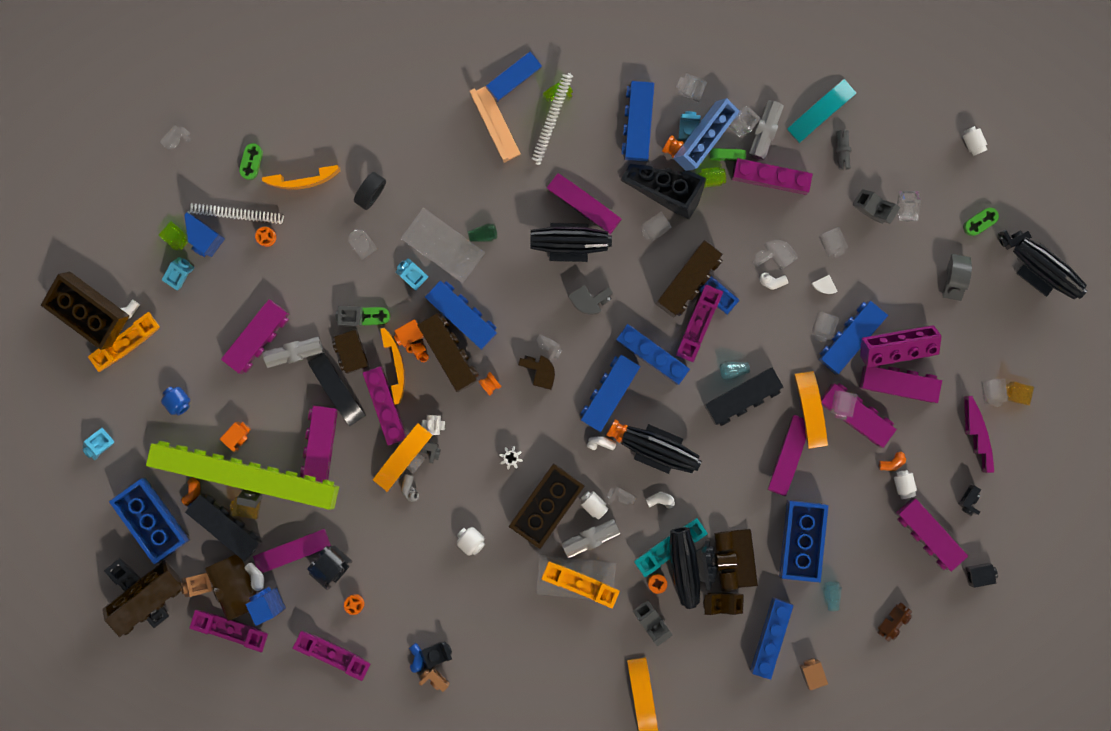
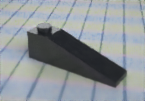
(672, 189)

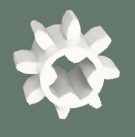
(433, 424)
(515, 455)

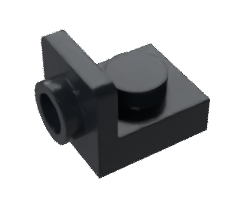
(1006, 241)
(970, 497)
(436, 654)

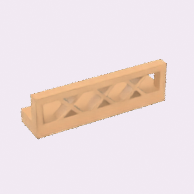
(495, 124)

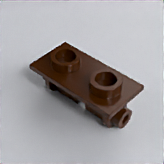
(892, 628)

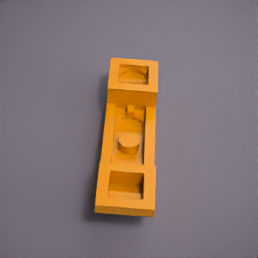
(326, 174)
(125, 342)
(398, 389)
(811, 409)
(402, 457)
(580, 584)
(642, 694)

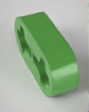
(727, 154)
(246, 160)
(983, 225)
(375, 311)

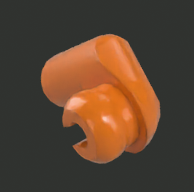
(419, 351)
(895, 464)
(194, 489)

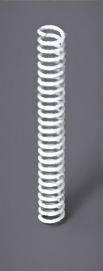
(554, 117)
(229, 214)

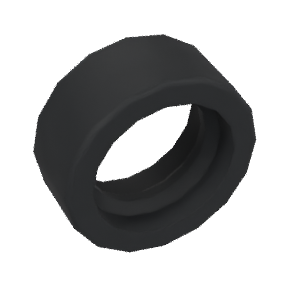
(369, 190)

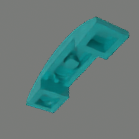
(821, 111)
(660, 552)

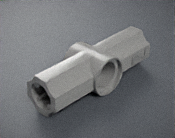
(766, 129)
(293, 352)
(590, 538)

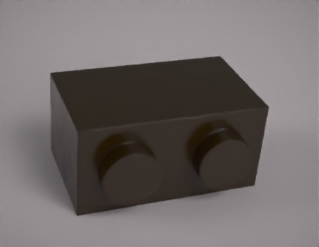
(350, 351)

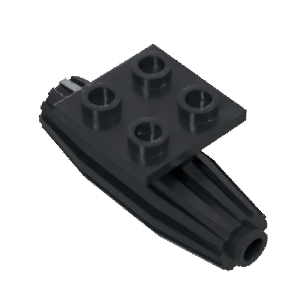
(569, 241)
(1047, 271)
(660, 449)
(690, 566)

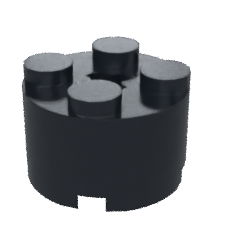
(329, 567)

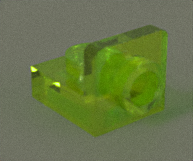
(550, 93)
(174, 236)

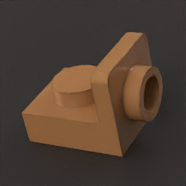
(196, 585)
(436, 678)

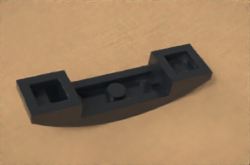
(336, 389)
(125, 577)

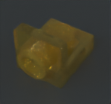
(1019, 393)
(244, 511)

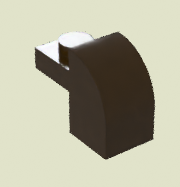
(545, 371)
(723, 603)

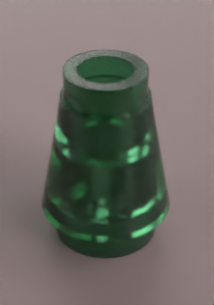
(484, 233)

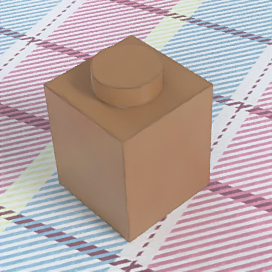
(813, 674)

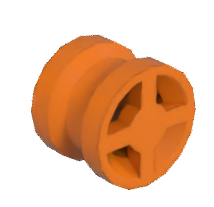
(672, 146)
(262, 234)
(489, 384)
(616, 430)
(652, 580)
(351, 606)

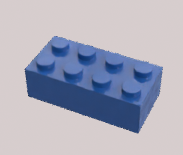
(149, 520)
(803, 541)

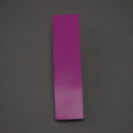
(584, 203)
(976, 426)
(788, 457)

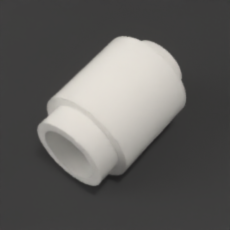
(975, 140)
(905, 484)
(593, 504)

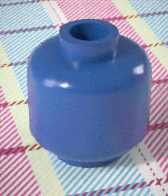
(175, 400)

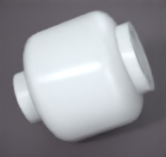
(470, 541)

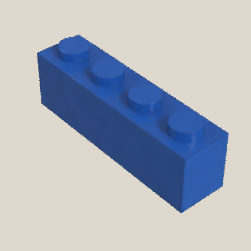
(639, 121)
(461, 315)
(848, 341)
(652, 354)
(610, 393)
(265, 605)
(771, 638)

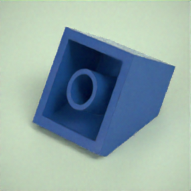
(203, 238)

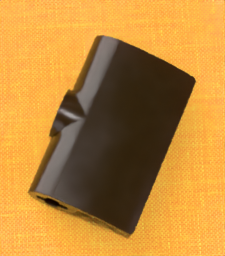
(735, 559)
(231, 586)

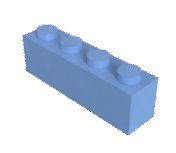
(706, 134)

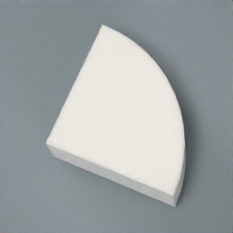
(825, 285)

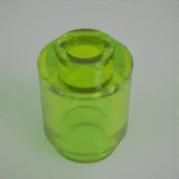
(714, 176)

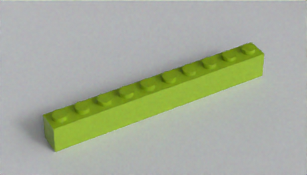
(243, 476)

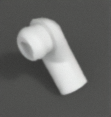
(772, 283)

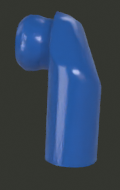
(417, 664)

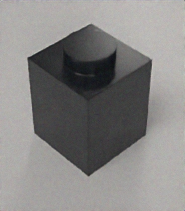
(981, 575)

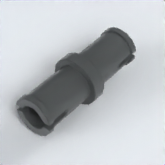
(843, 150)

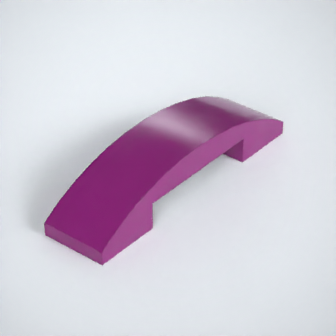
(699, 323)
(292, 551)
(230, 630)
(332, 654)

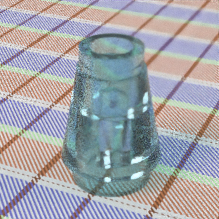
(734, 369)
(832, 593)

